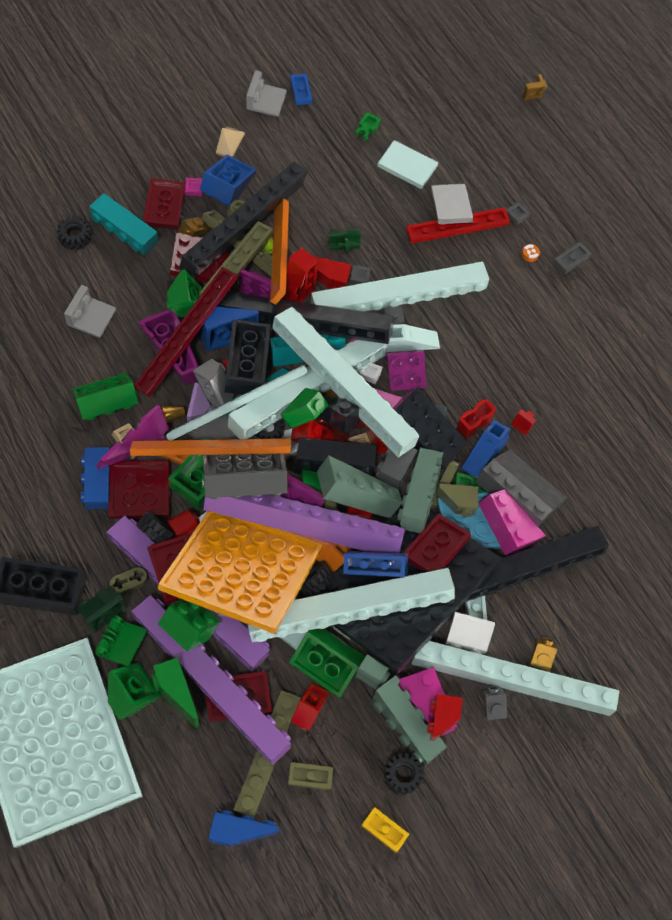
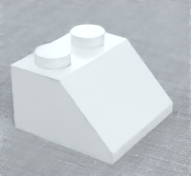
(469, 633)

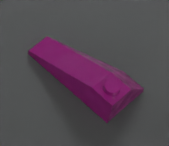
(151, 428)

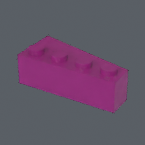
(158, 330)

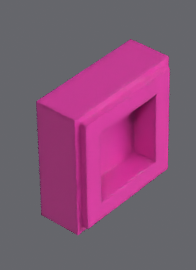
(192, 187)

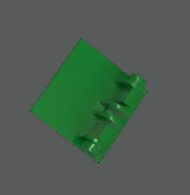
(120, 641)

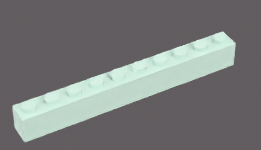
(406, 289)
(345, 381)
(267, 408)
(362, 603)
(517, 678)

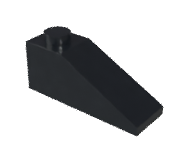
(340, 414)

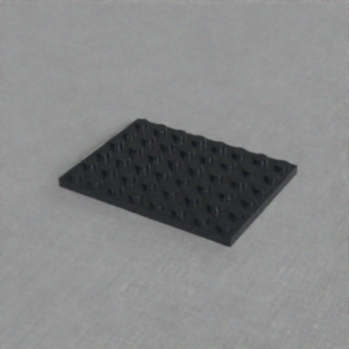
(400, 634)

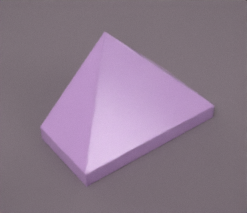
(198, 404)

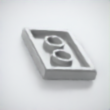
(451, 204)

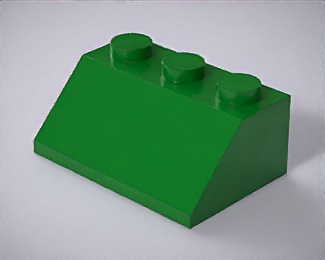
(105, 396)
(327, 660)

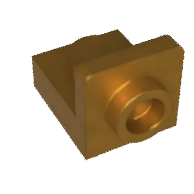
(535, 90)

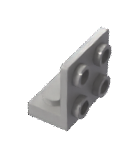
(264, 97)
(88, 313)

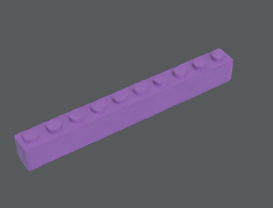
(311, 521)
(229, 633)
(217, 685)

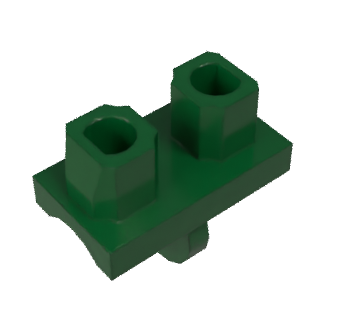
(344, 240)

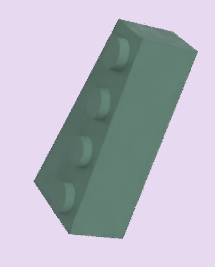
(357, 489)
(420, 491)
(407, 721)

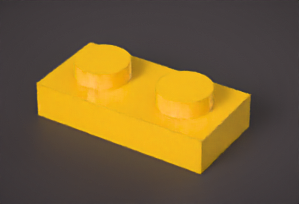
(385, 830)

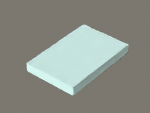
(407, 164)

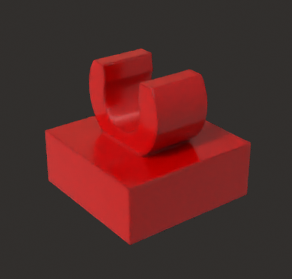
(524, 421)

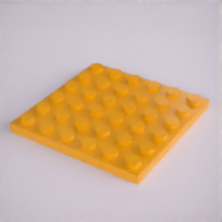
(241, 570)

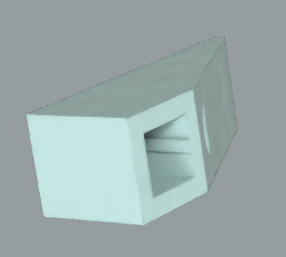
(412, 338)

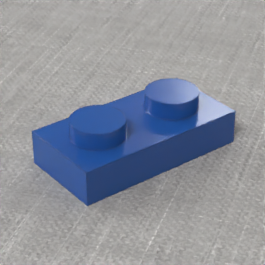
(301, 89)

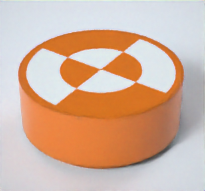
(530, 252)

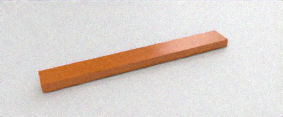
(279, 255)
(210, 447)

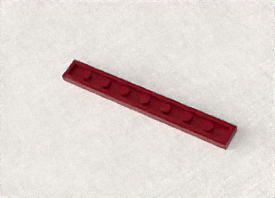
(185, 331)

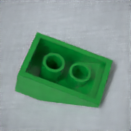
(189, 480)
(174, 689)

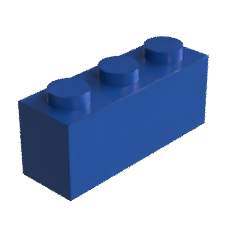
(94, 480)
(375, 563)

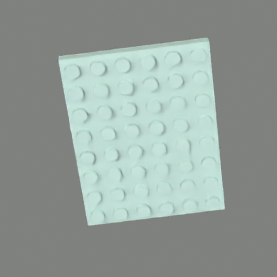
(59, 744)

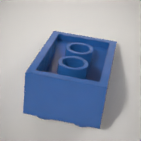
(226, 179)
(218, 327)

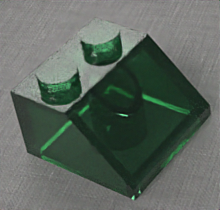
(101, 608)

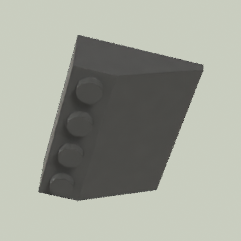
(244, 475)
(523, 484)

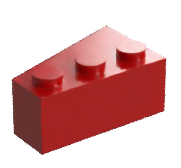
(300, 276)

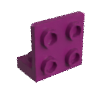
(255, 284)
(406, 370)

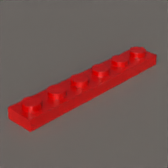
(481, 221)

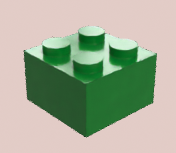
(188, 624)

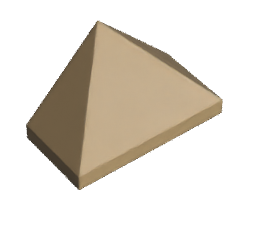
(229, 141)

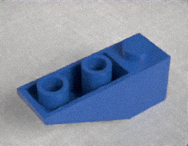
(487, 448)
(233, 830)

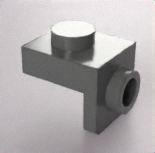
(495, 703)

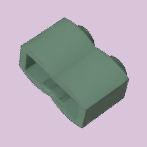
(372, 672)

